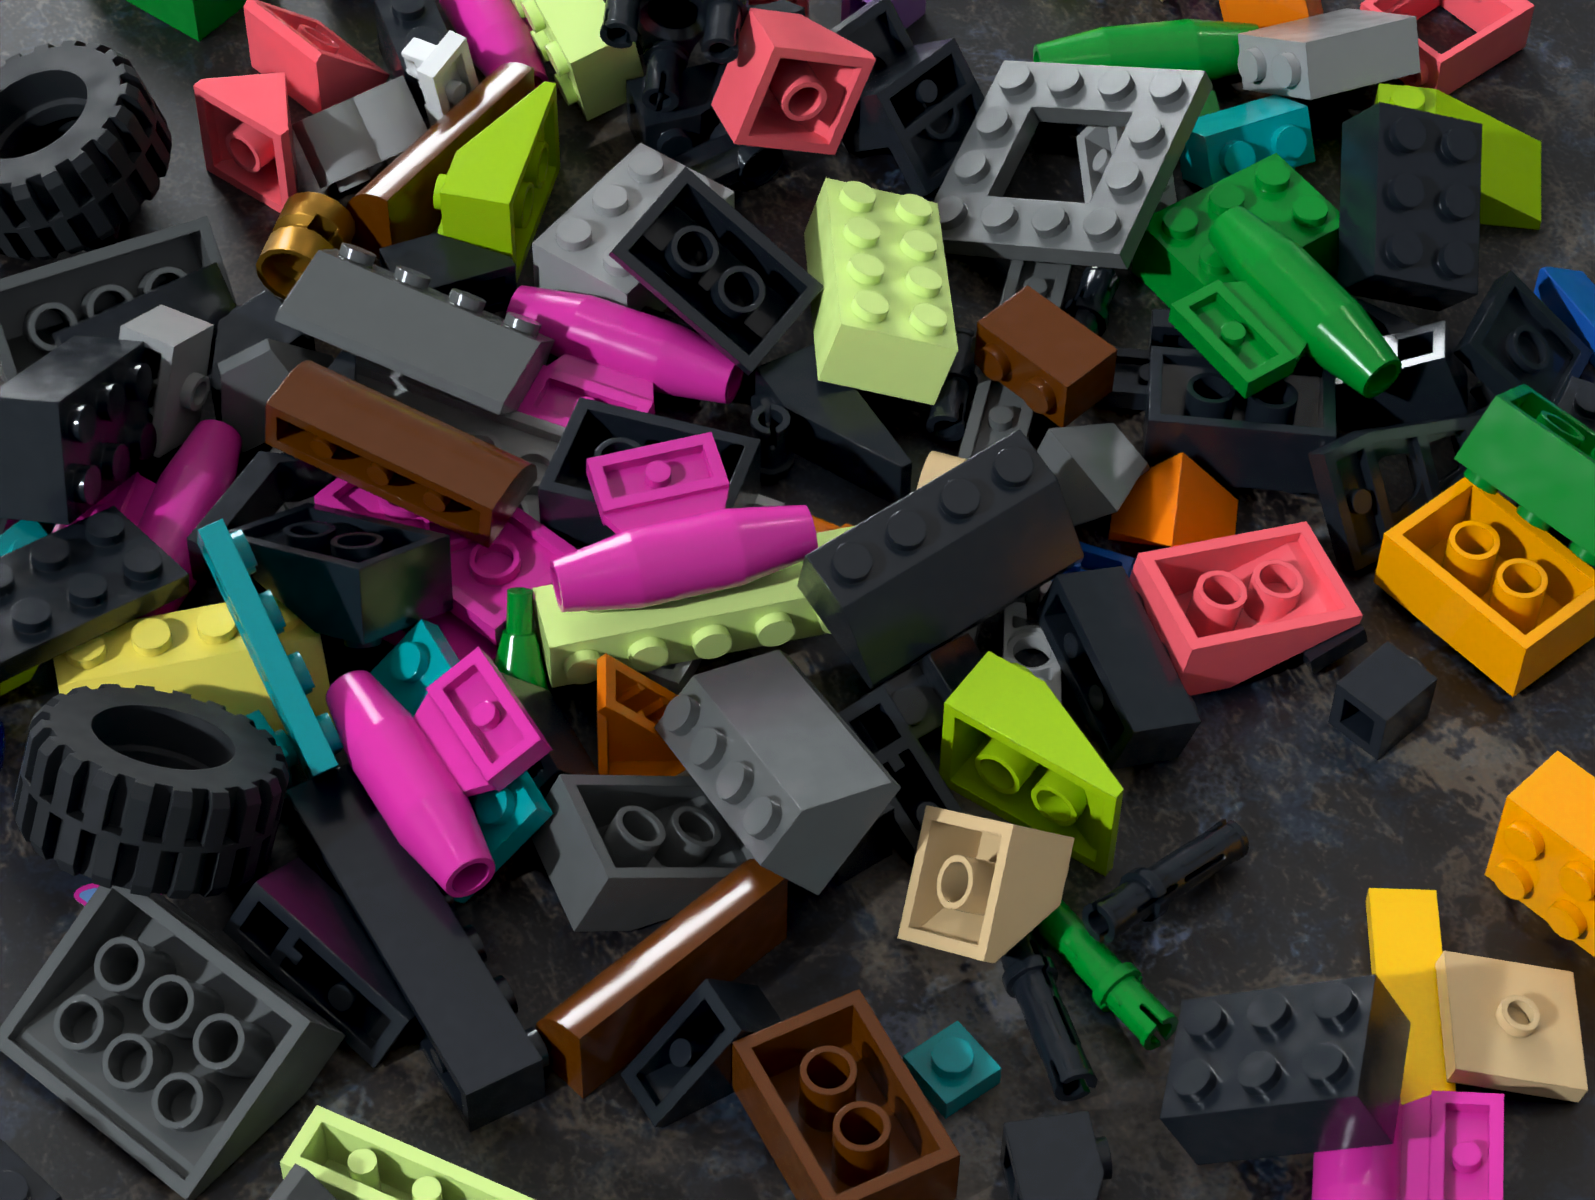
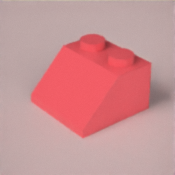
(791, 84)

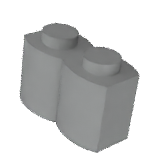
(360, 134)

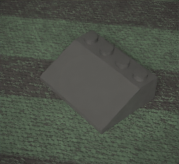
(165, 1037)

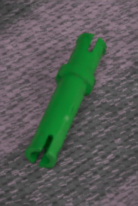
(1114, 984)

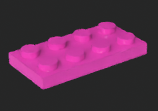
(479, 573)

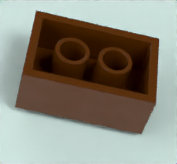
(843, 1108)

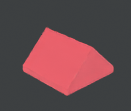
(316, 61)
(249, 134)

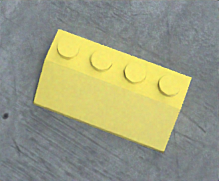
(192, 654)

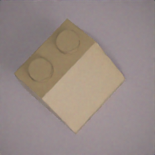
(981, 883)

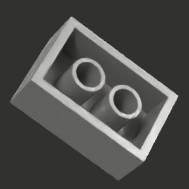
(578, 244)

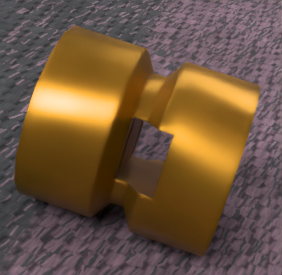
(303, 227)

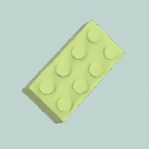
(584, 65)
(885, 293)

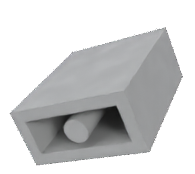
(1329, 53)

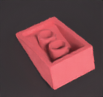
(1242, 603)

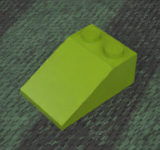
(1508, 157)
(503, 178)
(1028, 761)

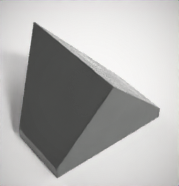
(251, 380)
(1092, 467)

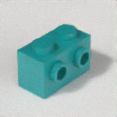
(1244, 135)

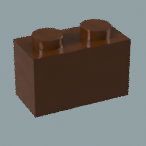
(1045, 356)

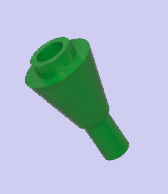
(518, 647)

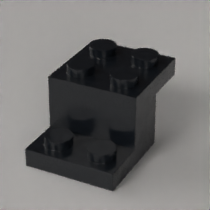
(914, 98)

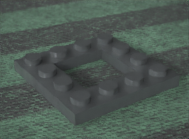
(1158, 118)

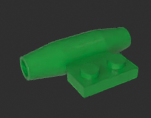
(1161, 44)
(1279, 312)

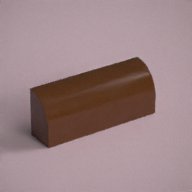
(400, 198)
(397, 452)
(636, 995)

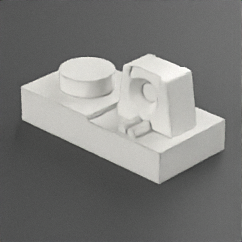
(443, 72)

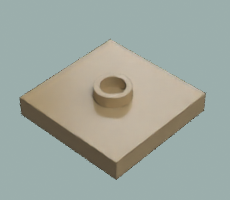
(1510, 1026)

